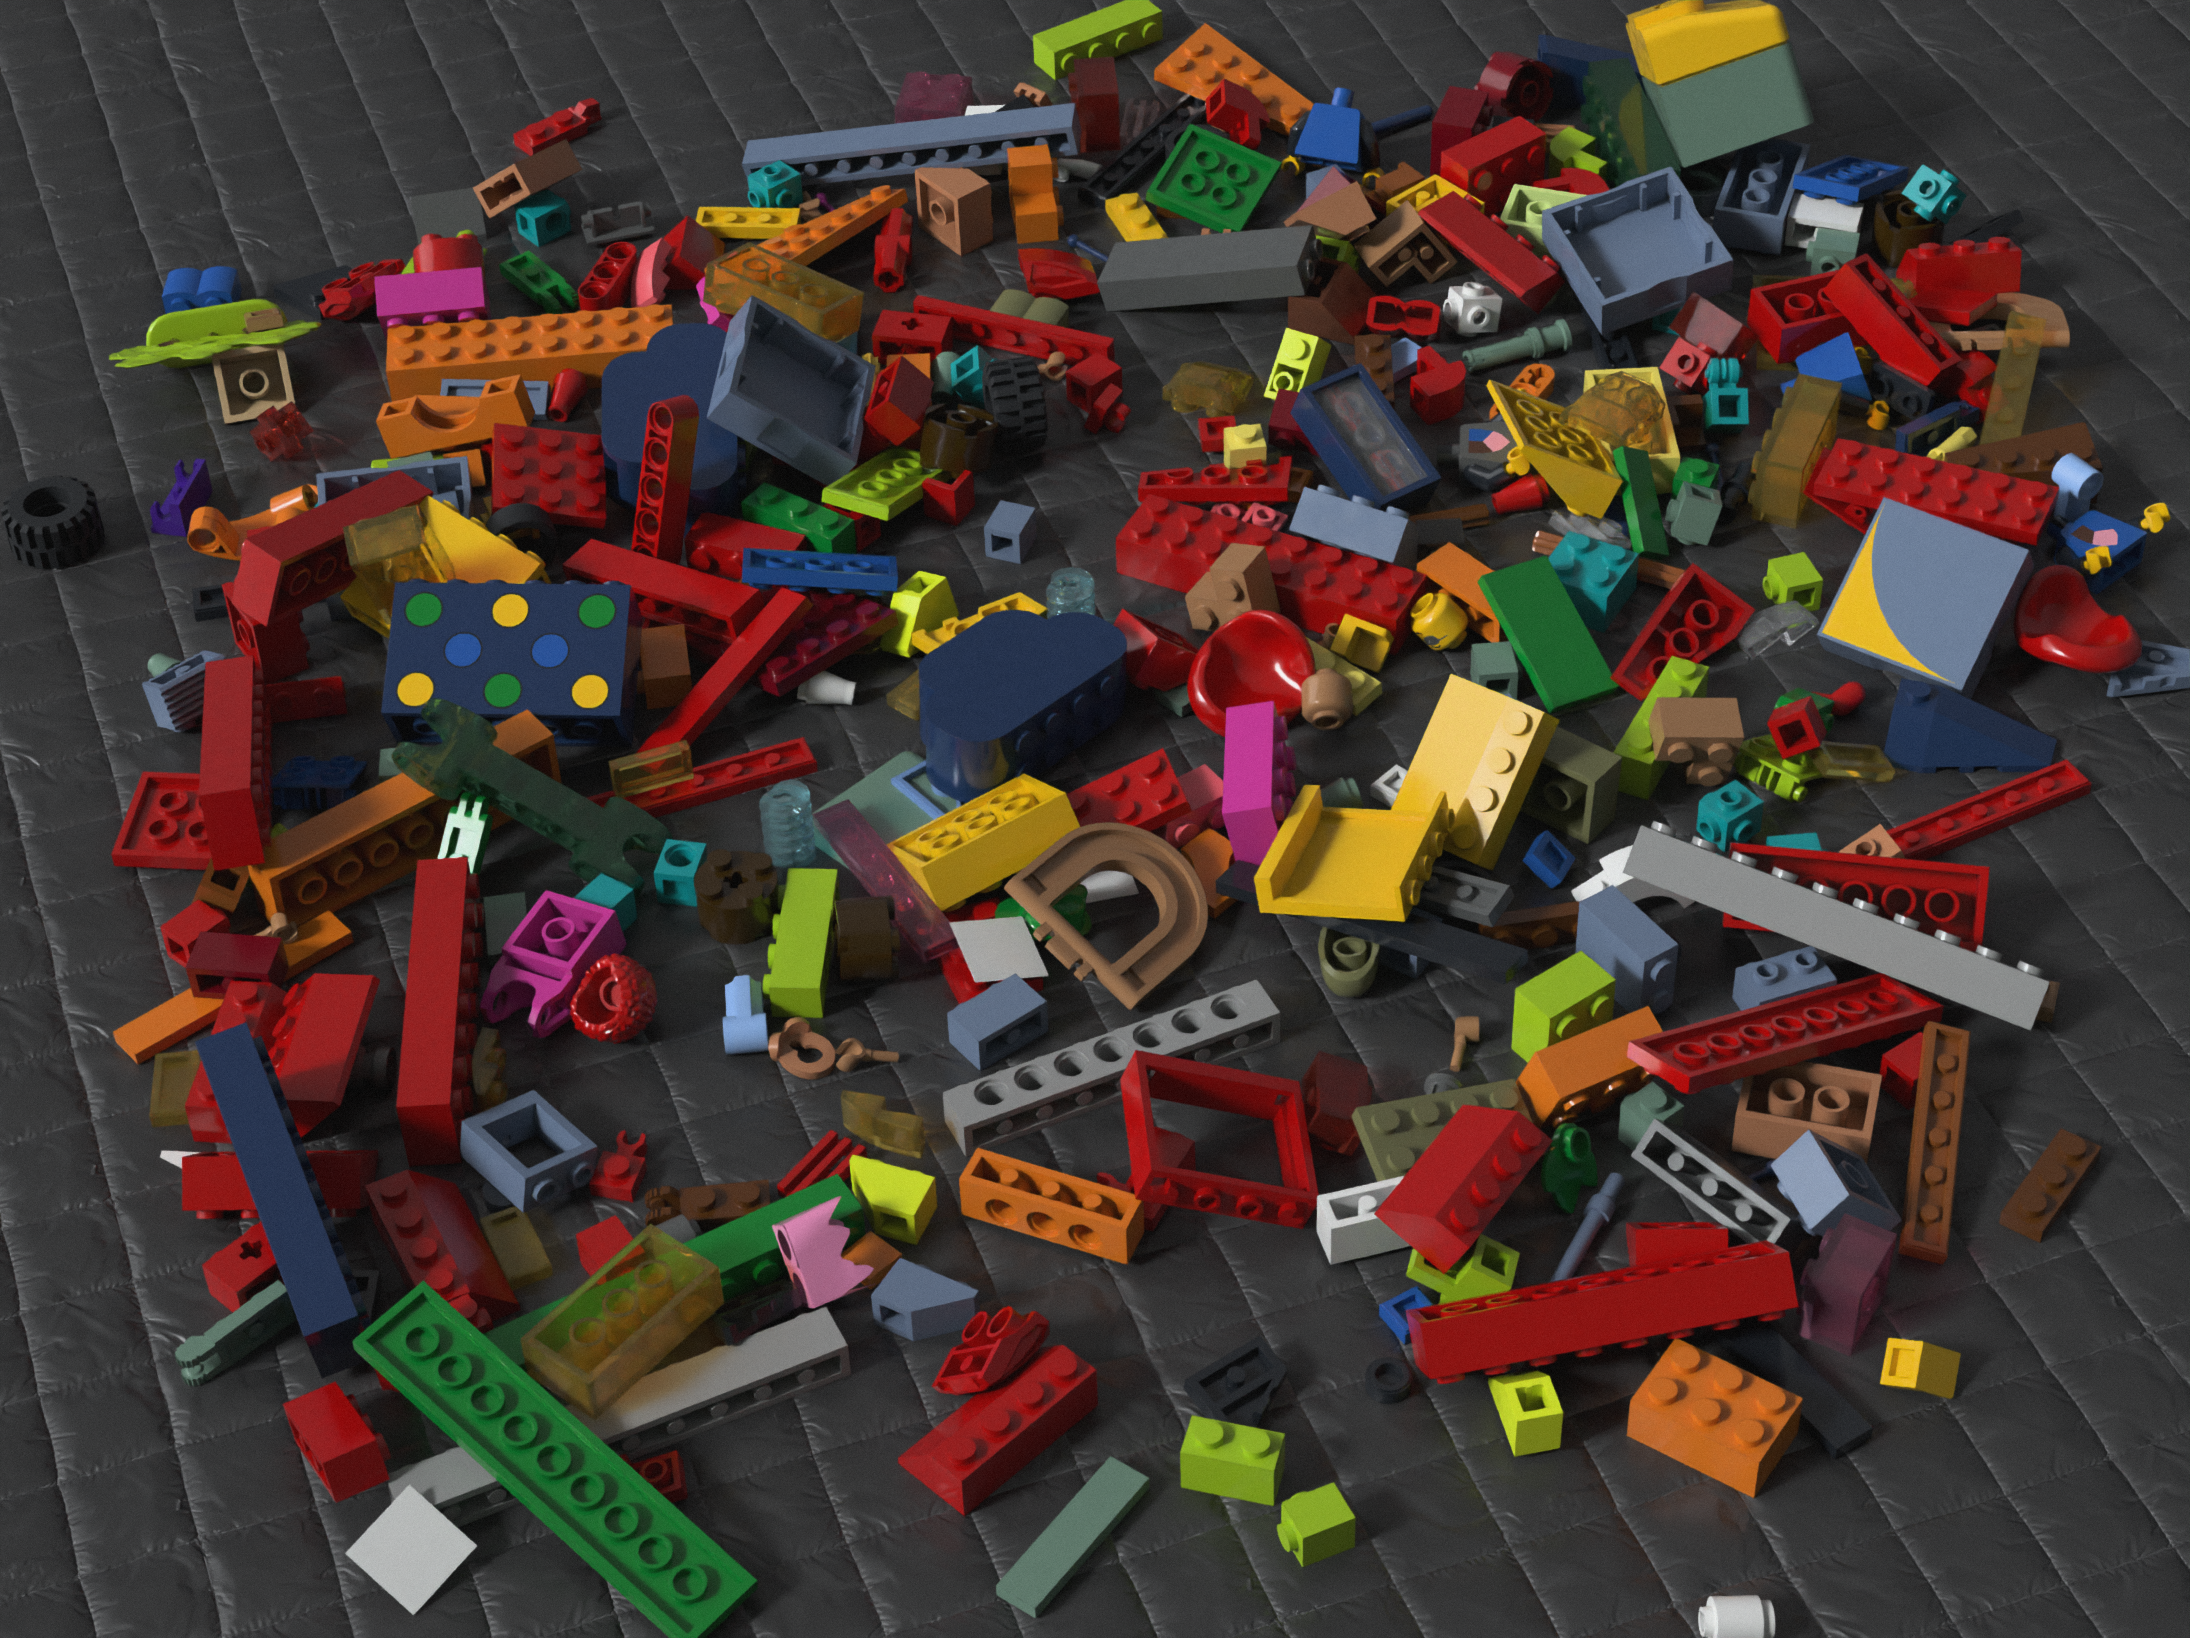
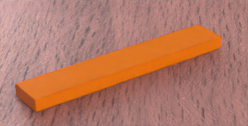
(188, 1014)

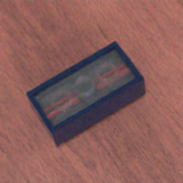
(1365, 441)

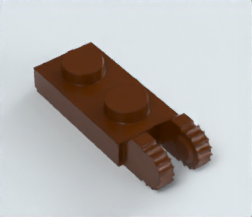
(707, 1205)

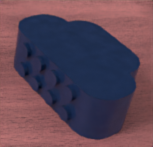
(676, 363)
(1017, 697)

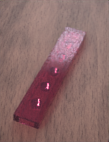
(885, 875)

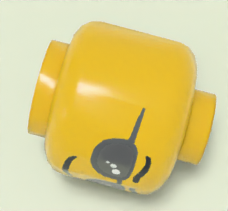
(1439, 621)

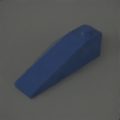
(1946, 729)

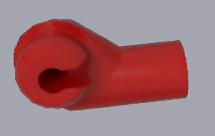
(1846, 698)

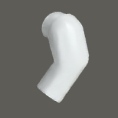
(1077, 168)

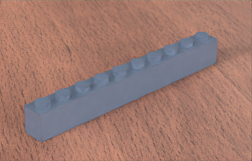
(917, 144)

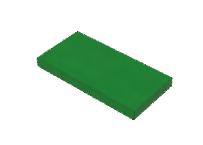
(1547, 634)

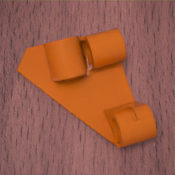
(216, 536)

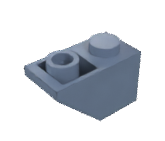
(922, 1302)

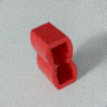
(1415, 319)

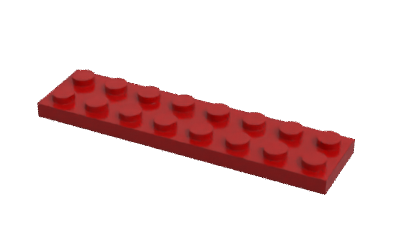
(1783, 1032)

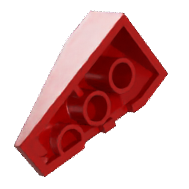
(1688, 624)

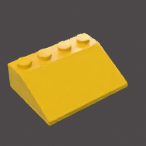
(1564, 456)
(1485, 758)
(985, 840)

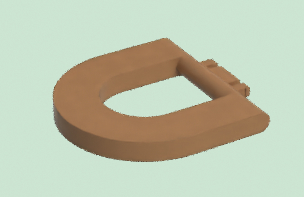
(2055, 333)
(1129, 851)

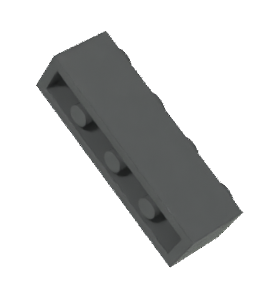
(1718, 1187)

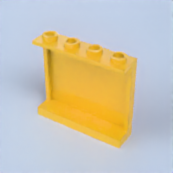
(472, 550)
(1351, 859)

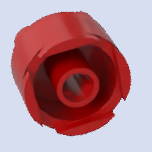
(448, 253)

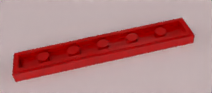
(1016, 333)
(731, 670)
(726, 778)
(1990, 811)

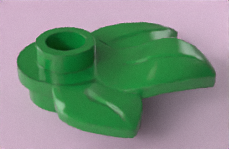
(1568, 1166)

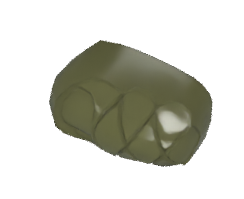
(1347, 962)

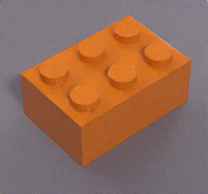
(1586, 1071)
(1714, 1417)

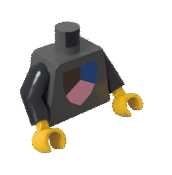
(1485, 455)

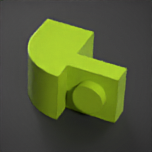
(1574, 150)
(1480, 1271)

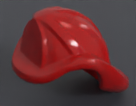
(2066, 625)
(1250, 662)

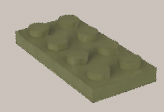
(1403, 1129)

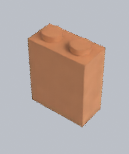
(527, 178)

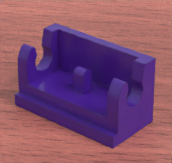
(186, 496)

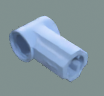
(2077, 486)
(745, 1023)

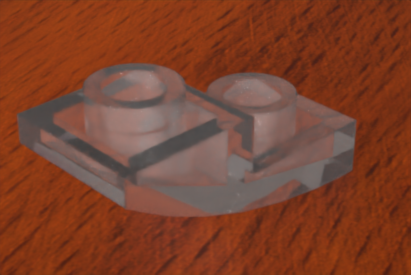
(1605, 530)
(1782, 621)

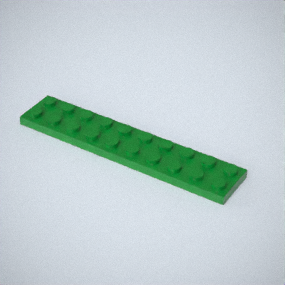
(555, 1466)

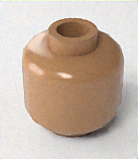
(1327, 699)

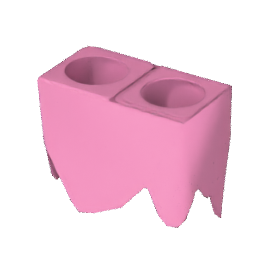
(812, 1253)

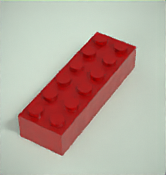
(308, 554)
(1930, 892)

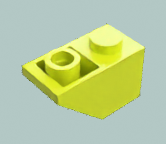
(1297, 362)
(919, 604)
(893, 1198)
(1528, 1411)

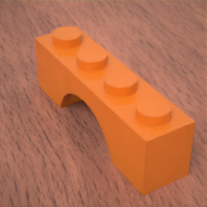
(414, 428)

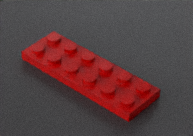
(1958, 493)

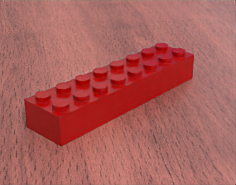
(1312, 581)
(236, 763)
(440, 1011)
(1602, 1310)

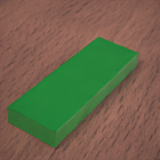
(1641, 503)

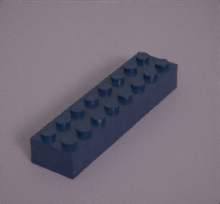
(286, 1196)

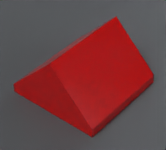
(690, 253)

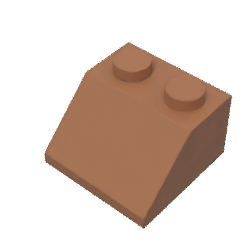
(954, 207)
(1337, 216)

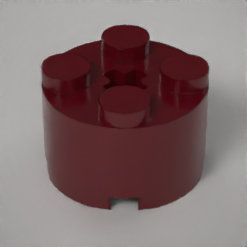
(1516, 85)

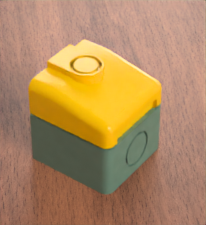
(1718, 75)

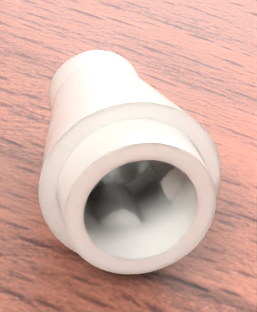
(827, 689)

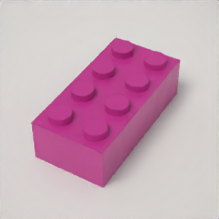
(1256, 779)

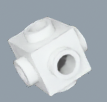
(1472, 309)

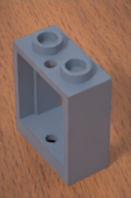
(507, 1124)

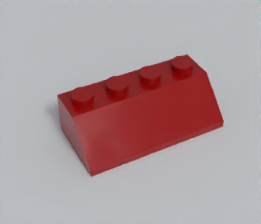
(1494, 250)
(245, 1001)
(320, 1042)
(1462, 1181)
(217, 1182)
(438, 1241)
(1003, 1428)

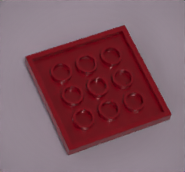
(821, 638)

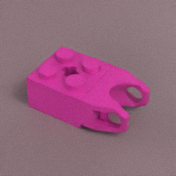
(549, 959)

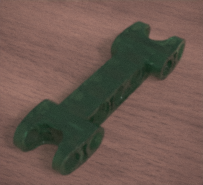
(474, 764)

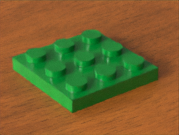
(1213, 180)

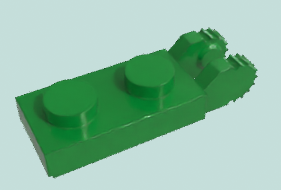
(539, 282)

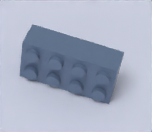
(1759, 195)

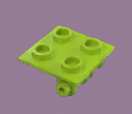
(1763, 763)

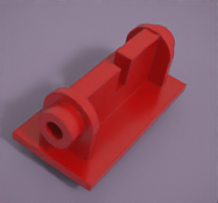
(306, 698)

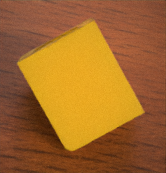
(1362, 643)
(1920, 1367)

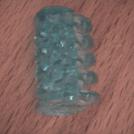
(1070, 591)
(788, 824)

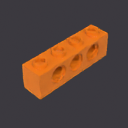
(1052, 1205)

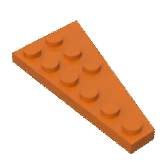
(1210, 57)
(815, 238)

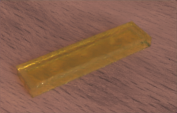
(2013, 377)

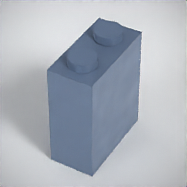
(1629, 949)

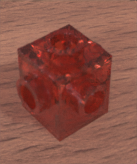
(280, 431)

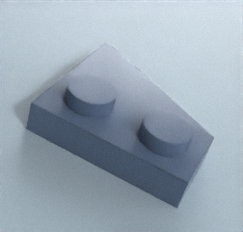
(2157, 669)

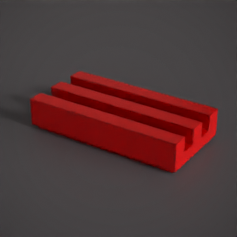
(819, 1161)

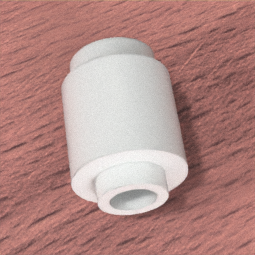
(1737, 1617)

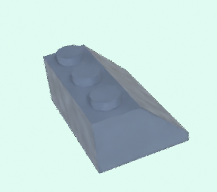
(1356, 526)

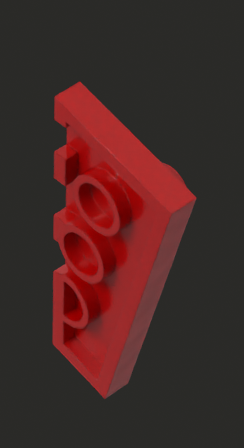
(1220, 484)

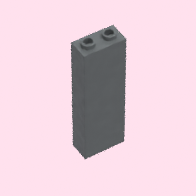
(1210, 268)

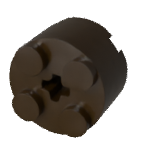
(1901, 228)
(958, 439)
(737, 895)
(865, 939)

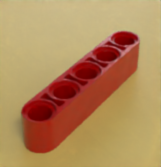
(666, 478)

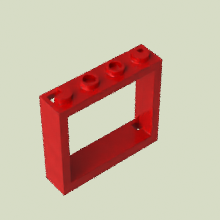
(1225, 1091)

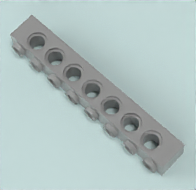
(1090, 1071)

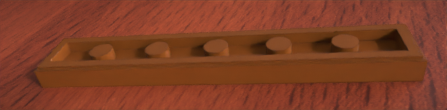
(1935, 1143)

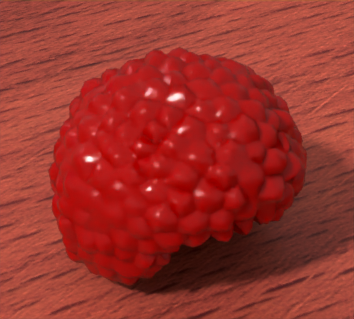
(614, 999)

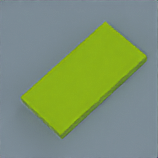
(883, 484)

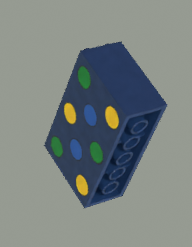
(516, 648)

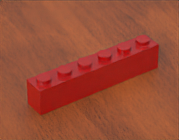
(670, 591)

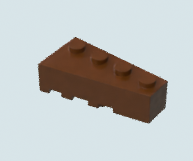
(2032, 454)

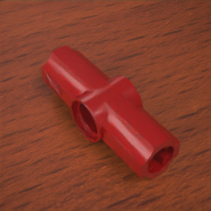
(893, 250)

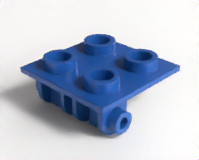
(329, 778)

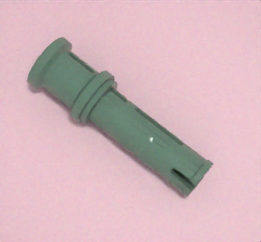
(1533, 344)

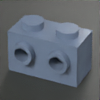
(1781, 978)

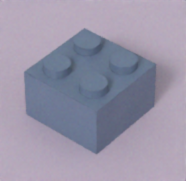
(1828, 1182)

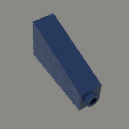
(1569, 65)

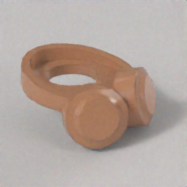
(799, 1033)

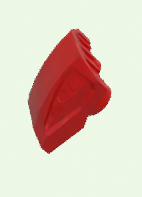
(1057, 273)
(350, 298)
(991, 1350)

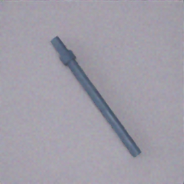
(1597, 1214)

